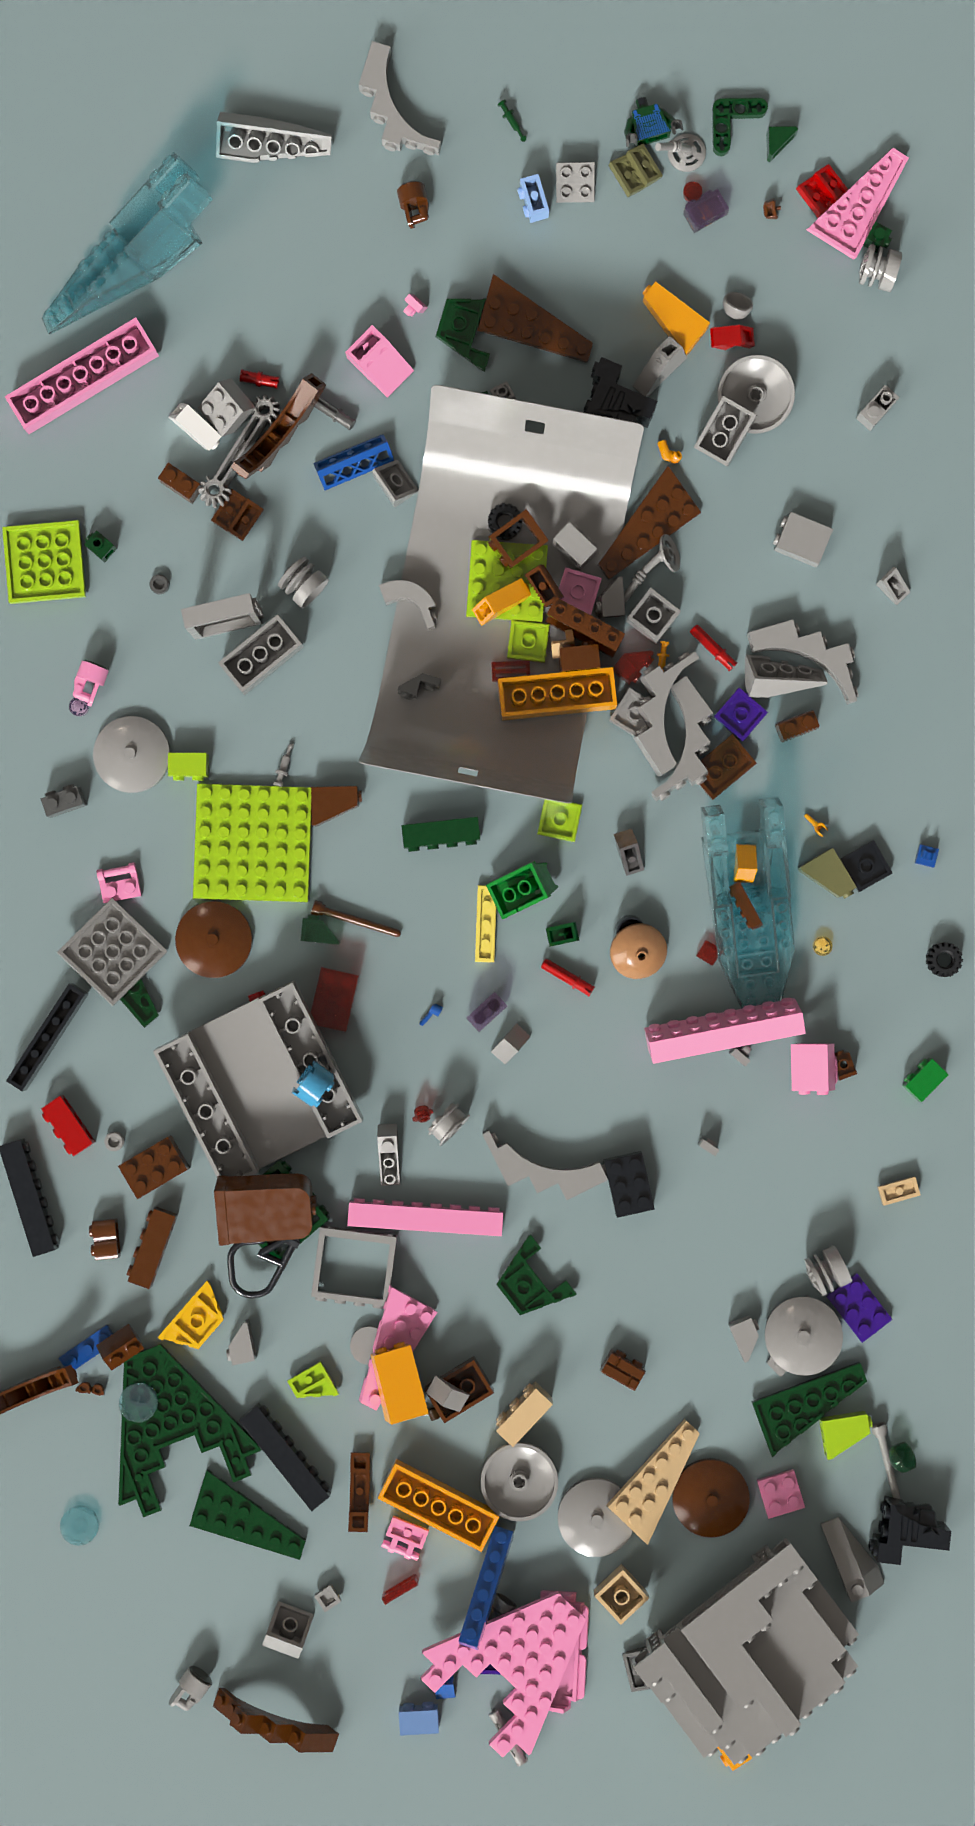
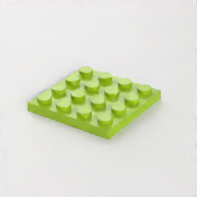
(44, 562)
(490, 575)

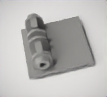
(575, 182)

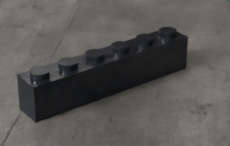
(47, 1037)
(28, 1197)
(285, 1456)

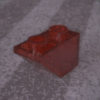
(631, 664)

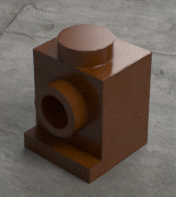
(849, 1070)

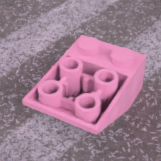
(379, 361)

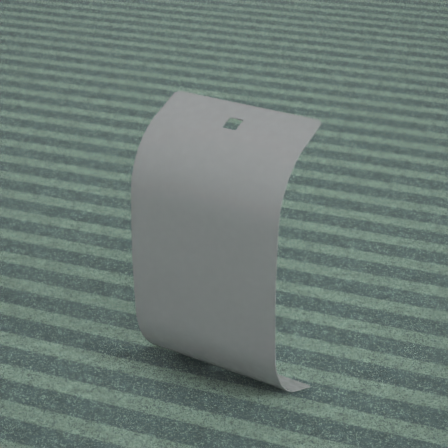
(470, 464)

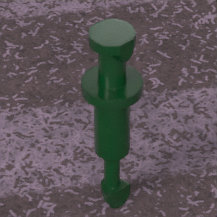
(511, 119)

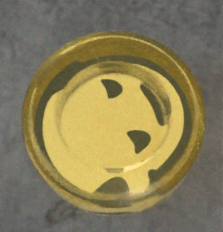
(822, 946)

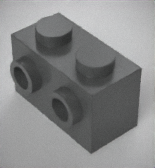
(63, 801)

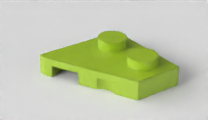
(313, 1382)

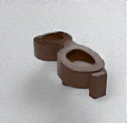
(85, 1387)

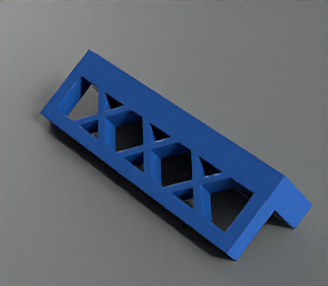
(349, 457)

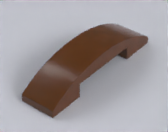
(359, 1492)

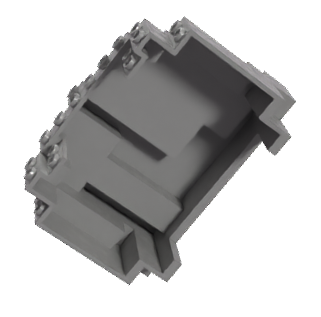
(751, 1657)

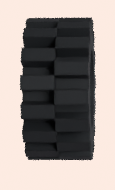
(496, 513)
(955, 959)

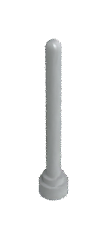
(879, 1430)

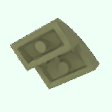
(635, 170)

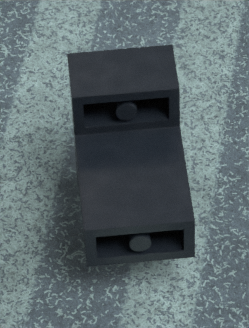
(615, 400)
(907, 1526)

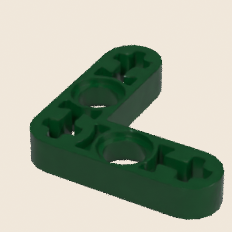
(725, 116)

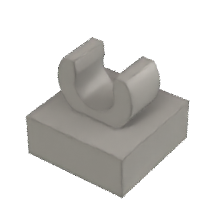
(740, 1055)

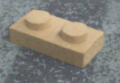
(898, 1190)

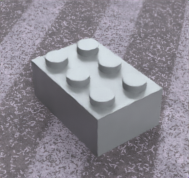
(725, 431)

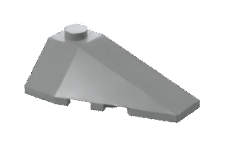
(772, 678)
(854, 1564)

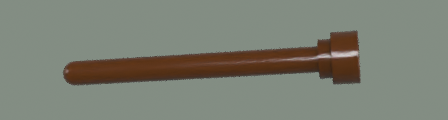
(320, 909)

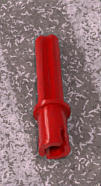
(714, 648)
(568, 977)

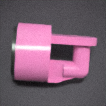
(92, 673)

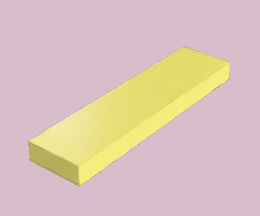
(485, 926)

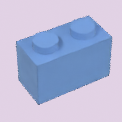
(418, 1719)

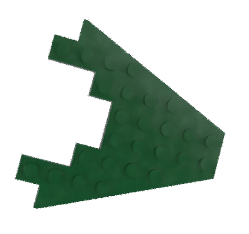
(182, 1412)

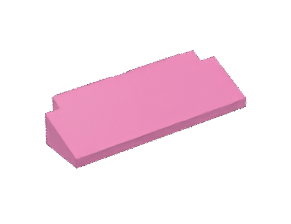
(574, 1678)

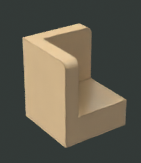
(555, 645)

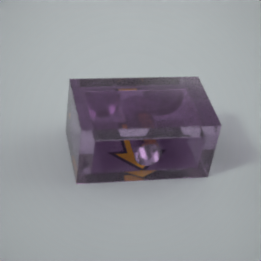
(705, 210)
(486, 1012)

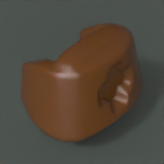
(770, 209)

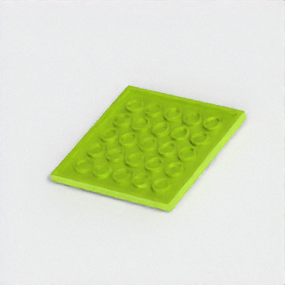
(252, 843)

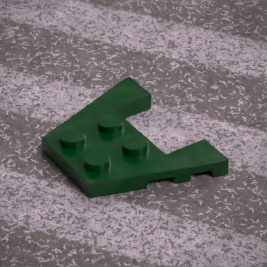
(459, 327)
(524, 1287)

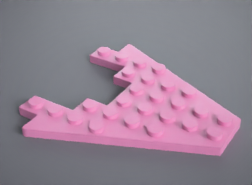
(528, 1650)

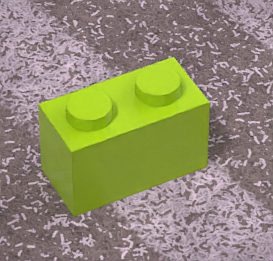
(188, 765)

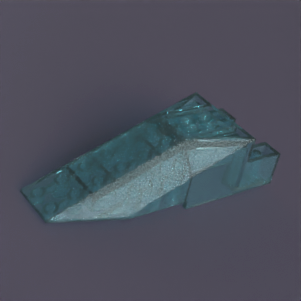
(146, 242)
(758, 959)

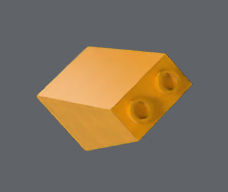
(398, 1383)

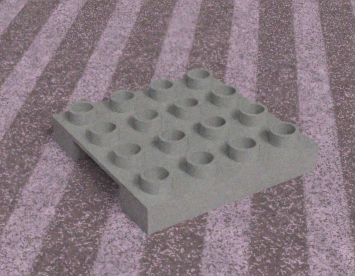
(239, 1082)

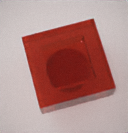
(708, 953)

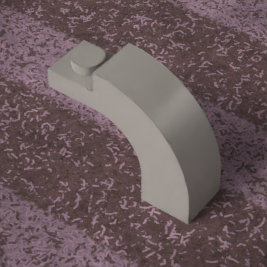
(404, 590)

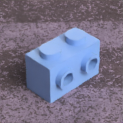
(534, 198)

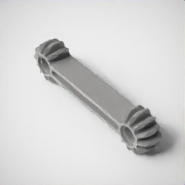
(241, 446)

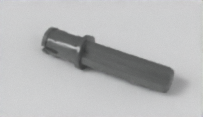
(334, 413)

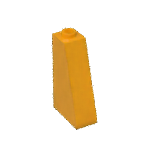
(675, 316)

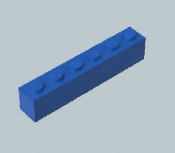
(486, 1588)

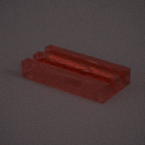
(507, 664)
(400, 1588)

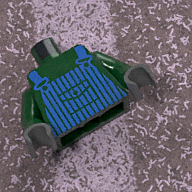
(649, 124)

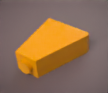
(501, 601)

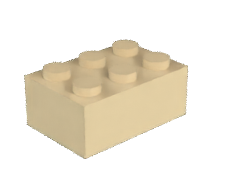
(523, 1413)

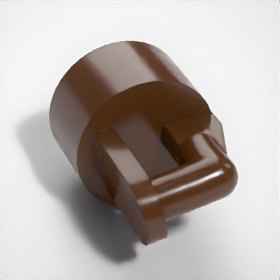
(413, 196)

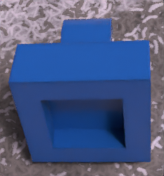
(926, 856)

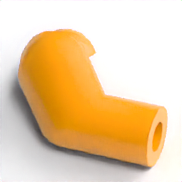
(669, 455)

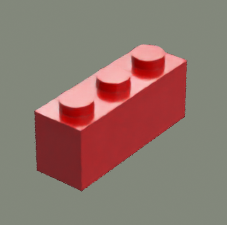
(67, 1125)

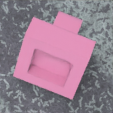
(415, 305)

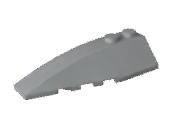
(260, 138)

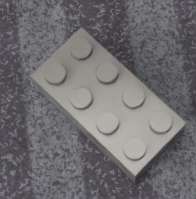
(261, 654)

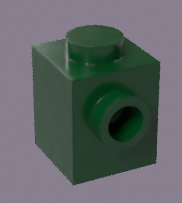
(878, 236)
(100, 546)

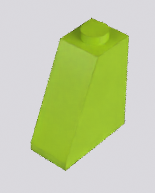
(843, 1431)

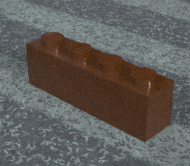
(152, 1248)

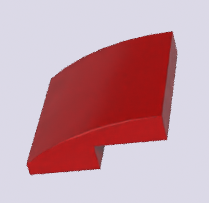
(822, 190)

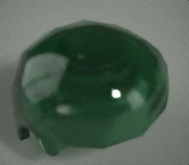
(902, 1457)

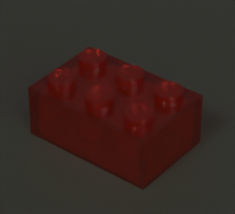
(334, 998)

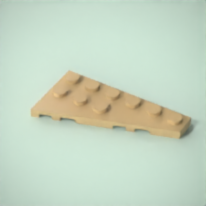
(649, 1489)

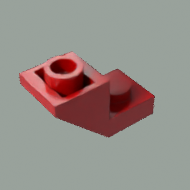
(731, 336)

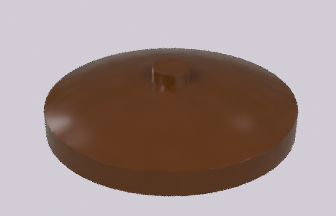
(213, 939)
(711, 1498)

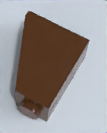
(332, 802)

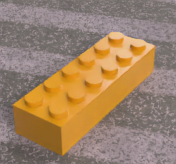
(557, 693)
(438, 1505)

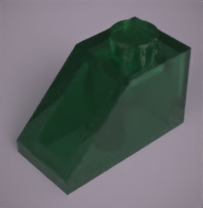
(317, 931)

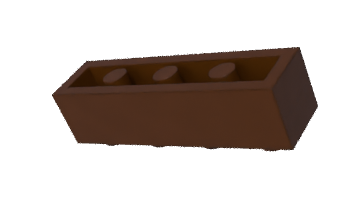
(746, 906)

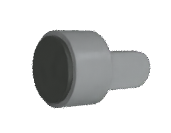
(195, 1683)

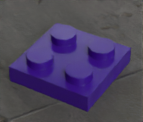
(740, 714)

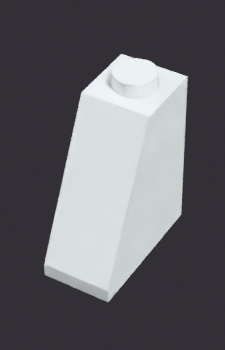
(195, 426)

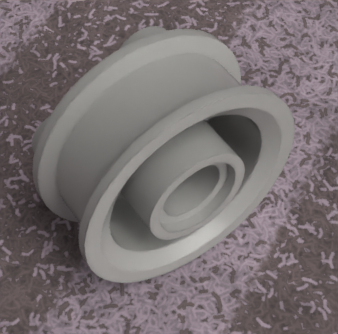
(448, 1124)

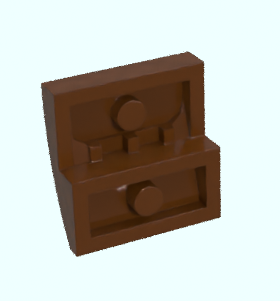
(237, 515)

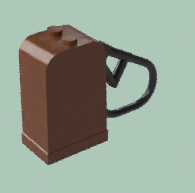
(263, 1210)

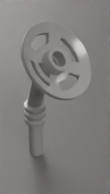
(684, 151)
(666, 555)

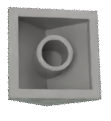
(395, 482)

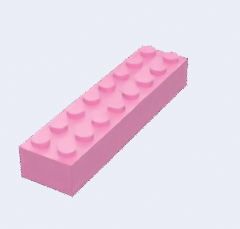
(81, 376)
(724, 1030)

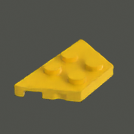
(195, 1320)

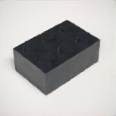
(629, 1184)

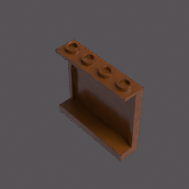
(584, 626)

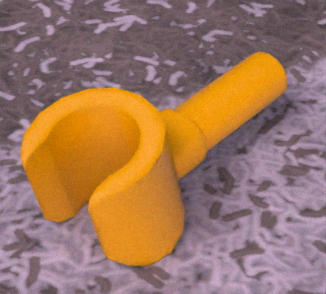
(817, 826)

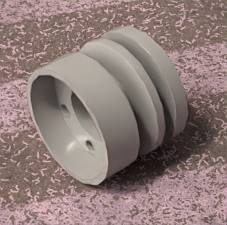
(880, 268)
(299, 579)
(827, 1270)

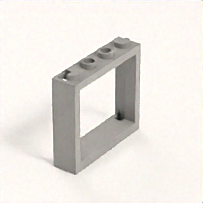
(222, 616)
(341, 1298)

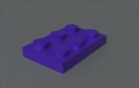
(859, 1308)

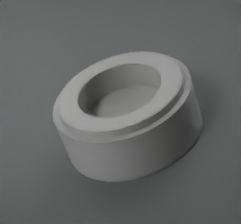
(114, 1141)

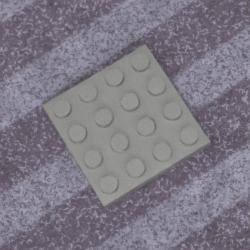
(112, 952)

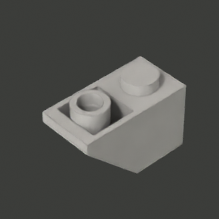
(877, 408)

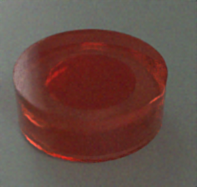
(692, 191)

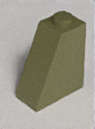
(829, 873)

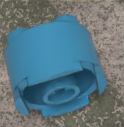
(313, 1084)

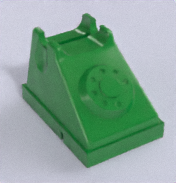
(521, 888)

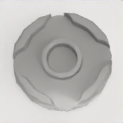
(362, 1343)

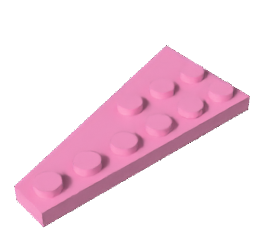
(855, 212)
(402, 1321)

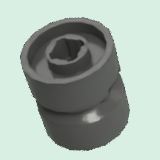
(501, 1606)

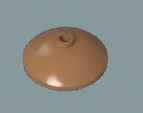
(630, 943)

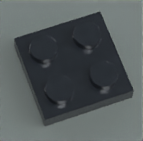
(866, 866)

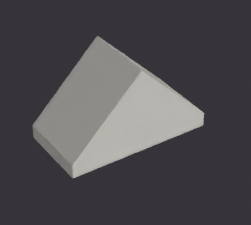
(893, 586)
(511, 1044)
(447, 1394)

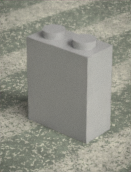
(802, 539)

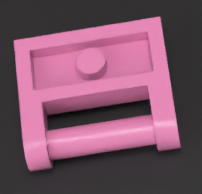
(120, 889)

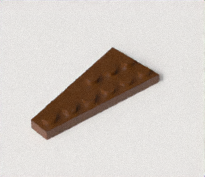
(660, 513)

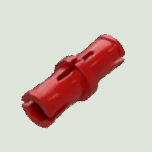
(259, 379)

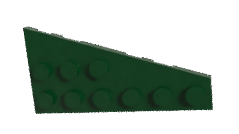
(799, 1407)
(236, 1517)

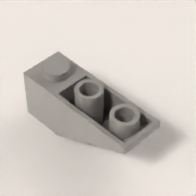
(660, 366)
(388, 1154)

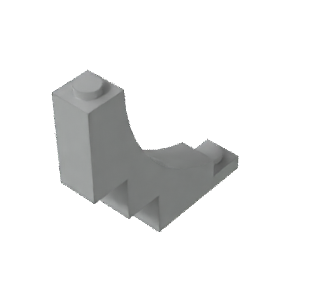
(517, 1167)

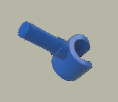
(435, 1009)

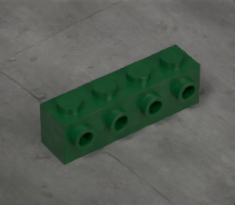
(441, 833)

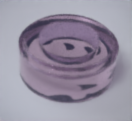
(78, 707)

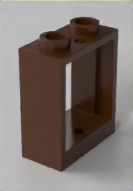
(533, 527)

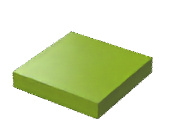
(528, 641)
(559, 820)

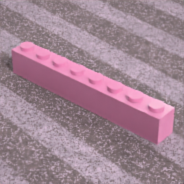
(425, 1218)

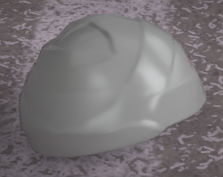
(737, 305)

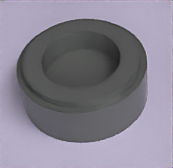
(159, 584)

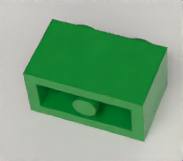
(924, 1079)

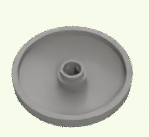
(761, 387)
(131, 754)
(803, 1336)
(519, 1481)
(588, 1522)

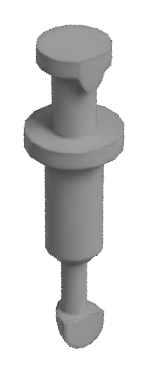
(283, 767)

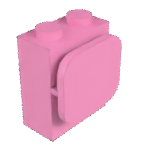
(813, 1068)

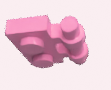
(405, 1532)

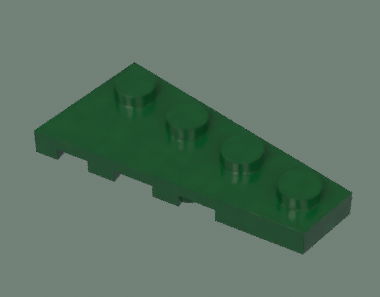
(140, 1004)

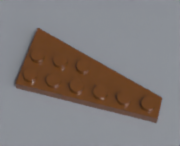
(521, 320)

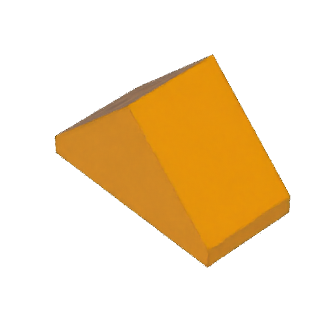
(745, 863)

